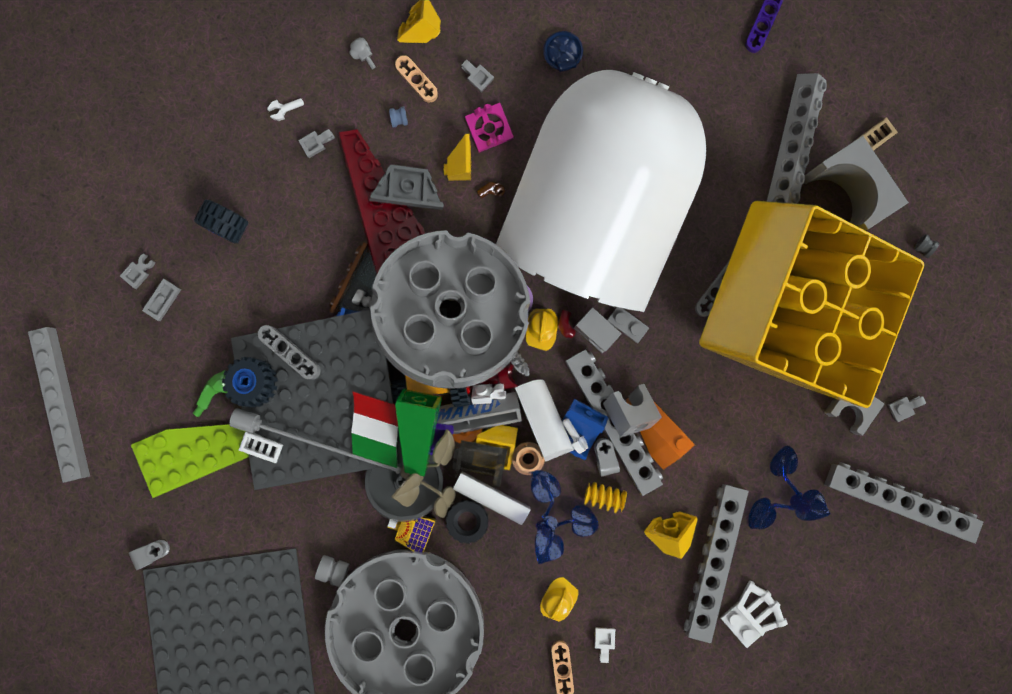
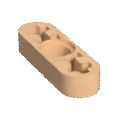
(403, 72)
(555, 655)

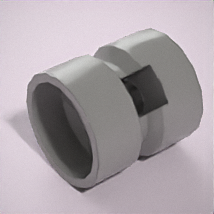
(332, 571)

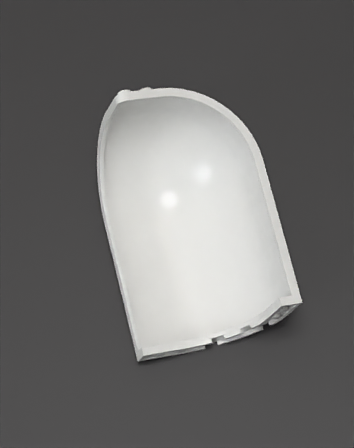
(607, 188)

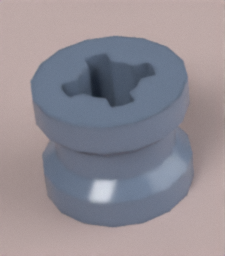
(398, 116)

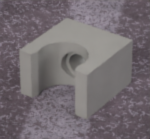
(597, 330)
(864, 416)
(635, 417)

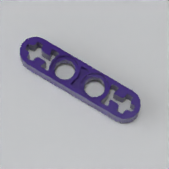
(766, 18)

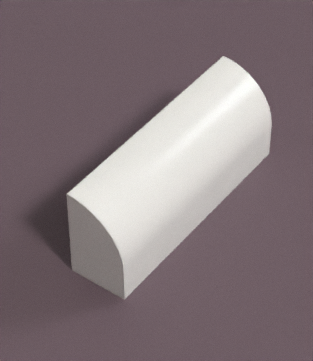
(544, 419)
(492, 498)

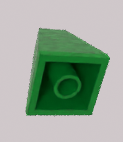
(417, 423)

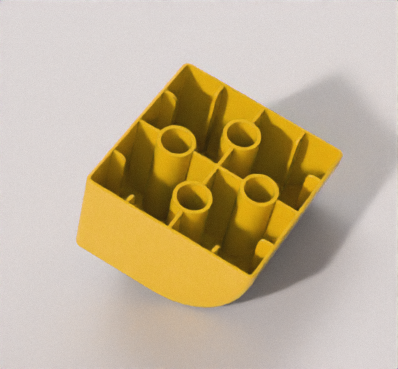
(812, 300)

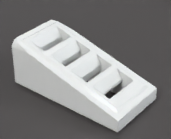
(245, 443)

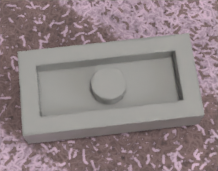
(161, 300)
(628, 324)

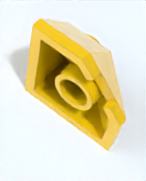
(421, 24)
(674, 534)

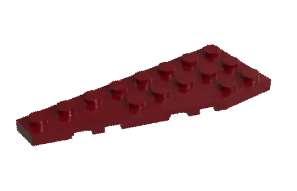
(384, 224)

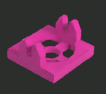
(497, 110)

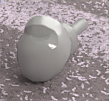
(362, 51)

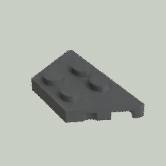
(407, 187)

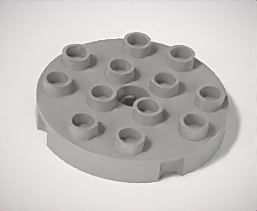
(439, 348)
(411, 588)

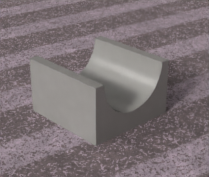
(865, 181)

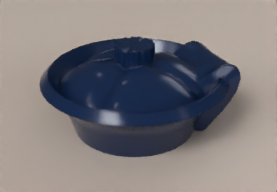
(563, 50)

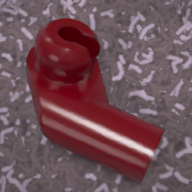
(563, 325)

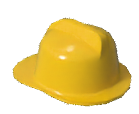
(542, 329)
(559, 599)

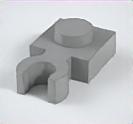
(135, 273)

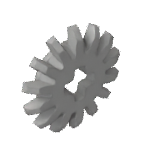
(520, 365)

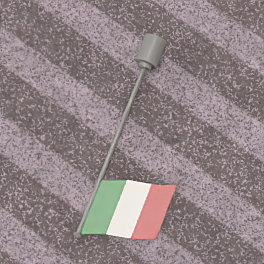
(372, 432)

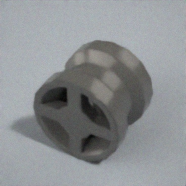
(926, 246)

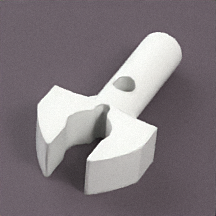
(284, 108)
(579, 443)

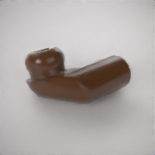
(491, 188)

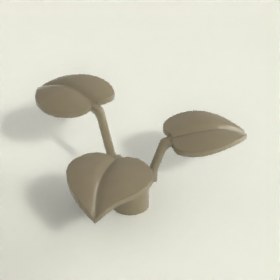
(409, 490)

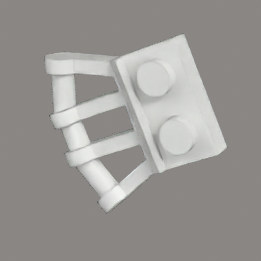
(742, 622)

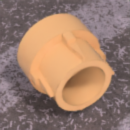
(520, 451)

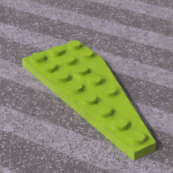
(186, 455)

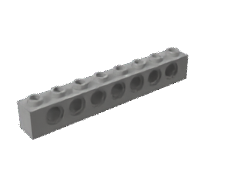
(791, 140)
(653, 478)
(969, 524)
(705, 630)

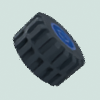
(221, 221)
(249, 382)

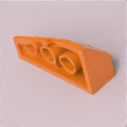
(665, 440)

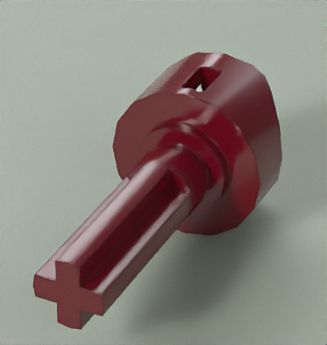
(503, 377)

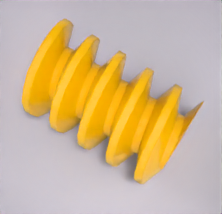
(606, 497)

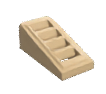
(889, 128)

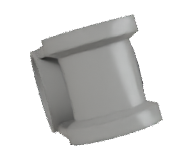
(607, 460)
(147, 554)

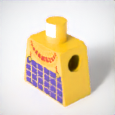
(413, 533)

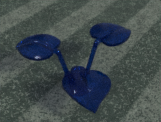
(807, 506)
(548, 544)

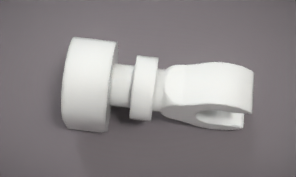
(360, 298)

